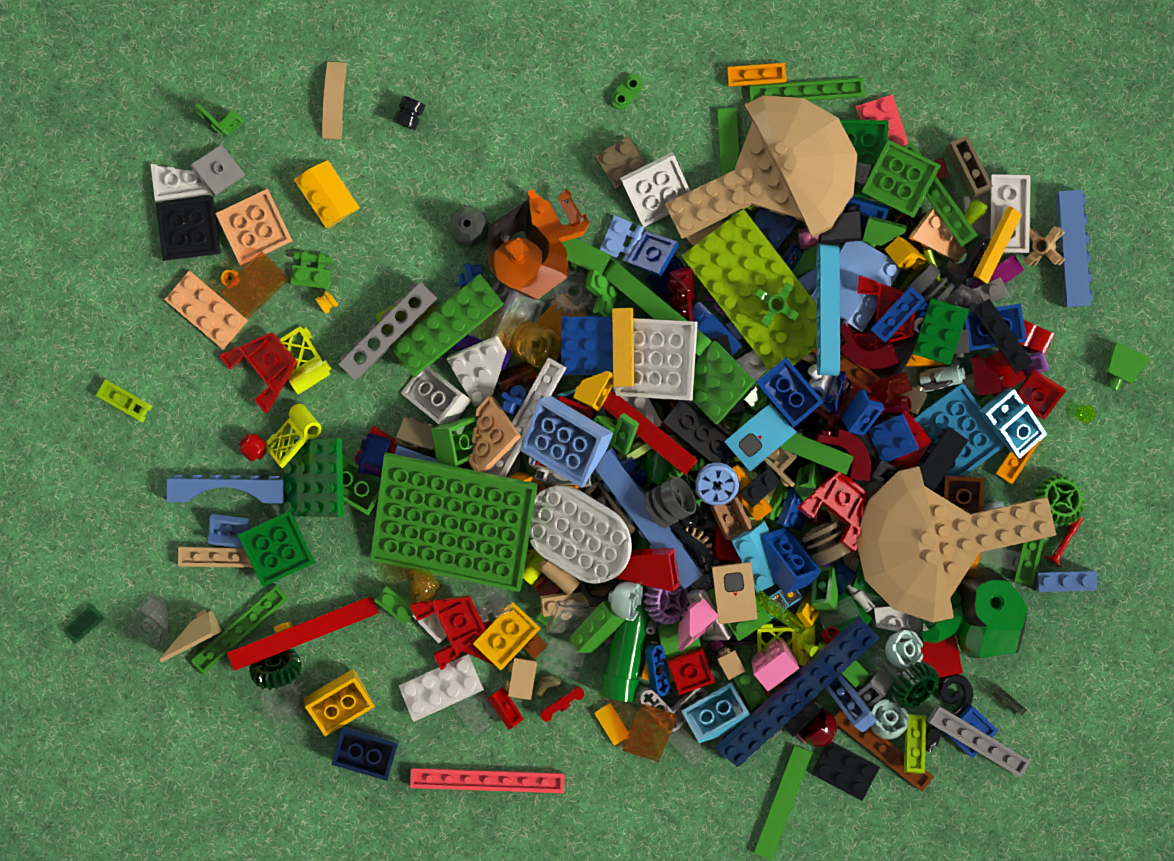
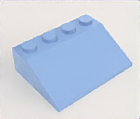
(855, 260)
(565, 440)

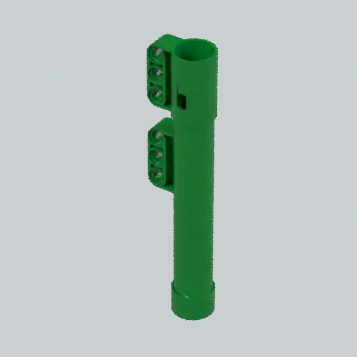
(628, 639)

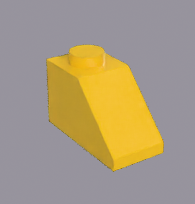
(594, 390)

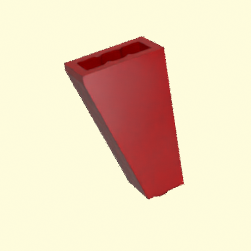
(652, 568)

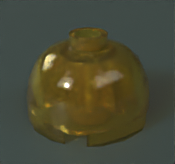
(422, 585)

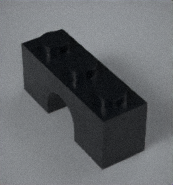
(963, 272)

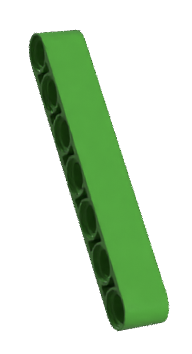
(648, 300)

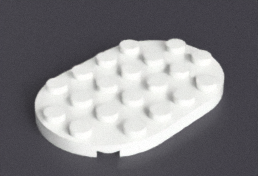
(579, 534)

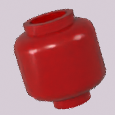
(252, 447)

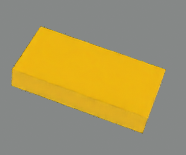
(612, 723)

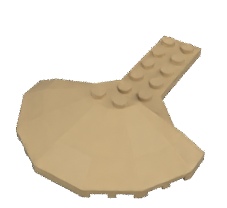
(790, 163)
(922, 545)

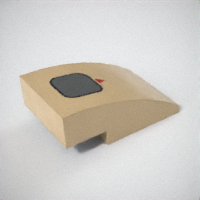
(734, 592)

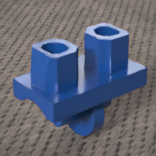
(471, 272)
(514, 401)

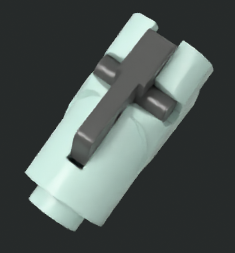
(942, 377)

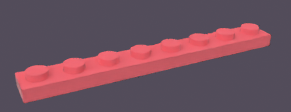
(487, 780)

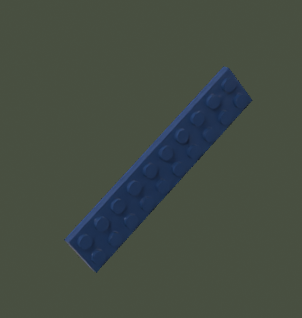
(797, 692)

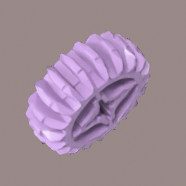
(660, 600)

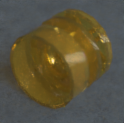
(535, 344)

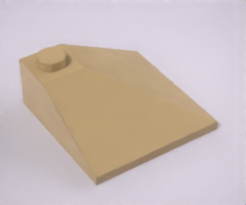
(197, 631)

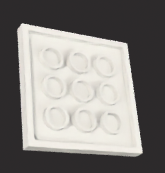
(663, 359)

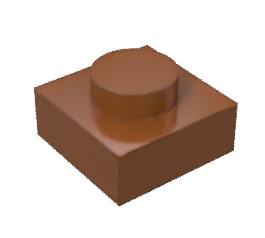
(535, 646)

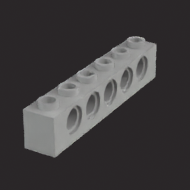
(357, 369)

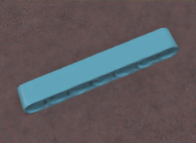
(828, 309)

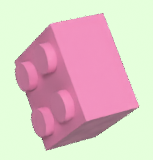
(774, 664)

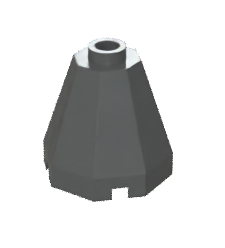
(475, 232)

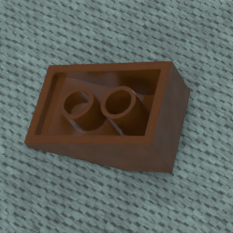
(964, 491)

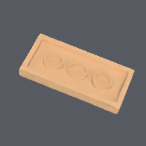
(206, 310)

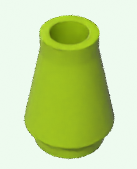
(975, 211)

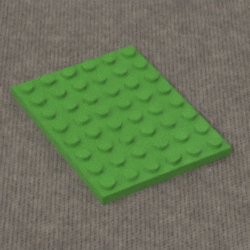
(453, 521)

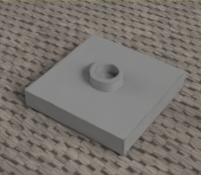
(217, 170)

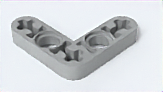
(676, 708)

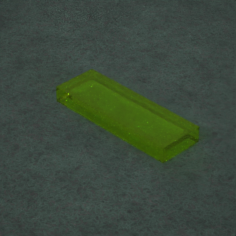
(780, 612)

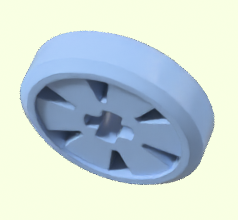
(716, 495)

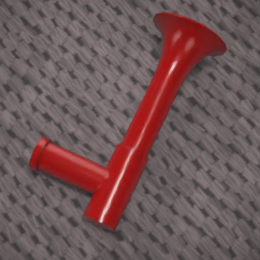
(1055, 557)

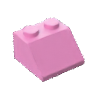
(695, 622)

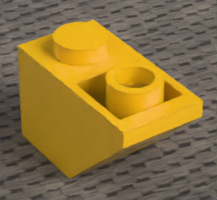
(905, 255)

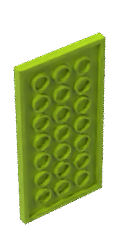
(733, 267)

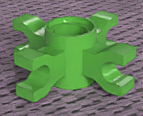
(782, 297)

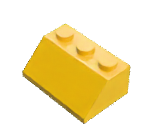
(326, 194)
(338, 702)

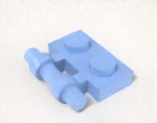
(616, 236)

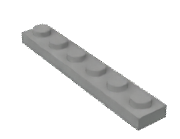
(978, 741)

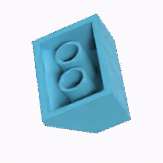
(750, 548)

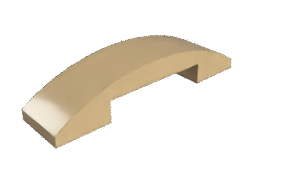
(333, 100)

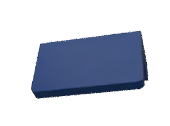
(861, 413)

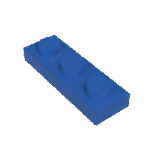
(897, 314)

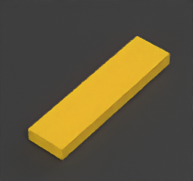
(997, 244)
(623, 347)

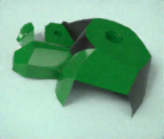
(986, 616)

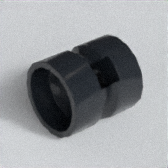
(409, 113)

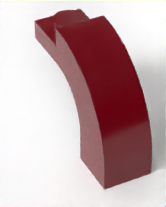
(864, 356)
(861, 463)

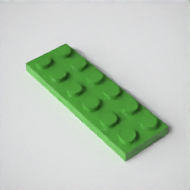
(447, 325)

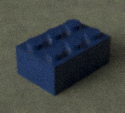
(365, 752)

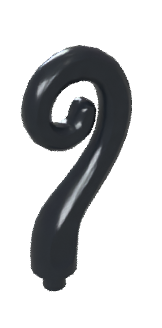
(699, 550)
(933, 733)

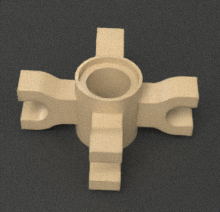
(1054, 234)

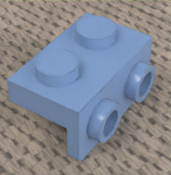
(225, 530)

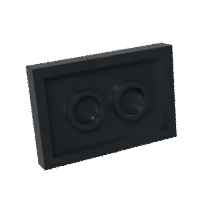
(845, 770)

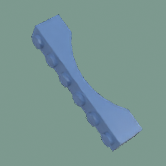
(186, 489)

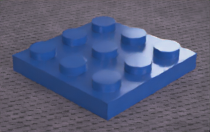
(587, 345)

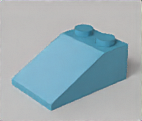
(716, 714)

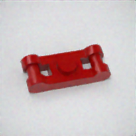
(562, 703)

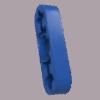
(656, 656)

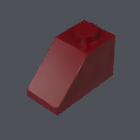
(986, 376)

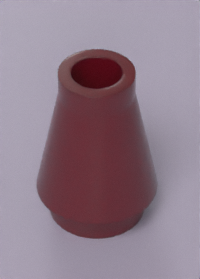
(902, 403)

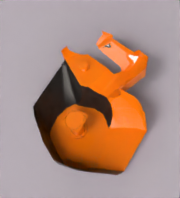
(541, 260)

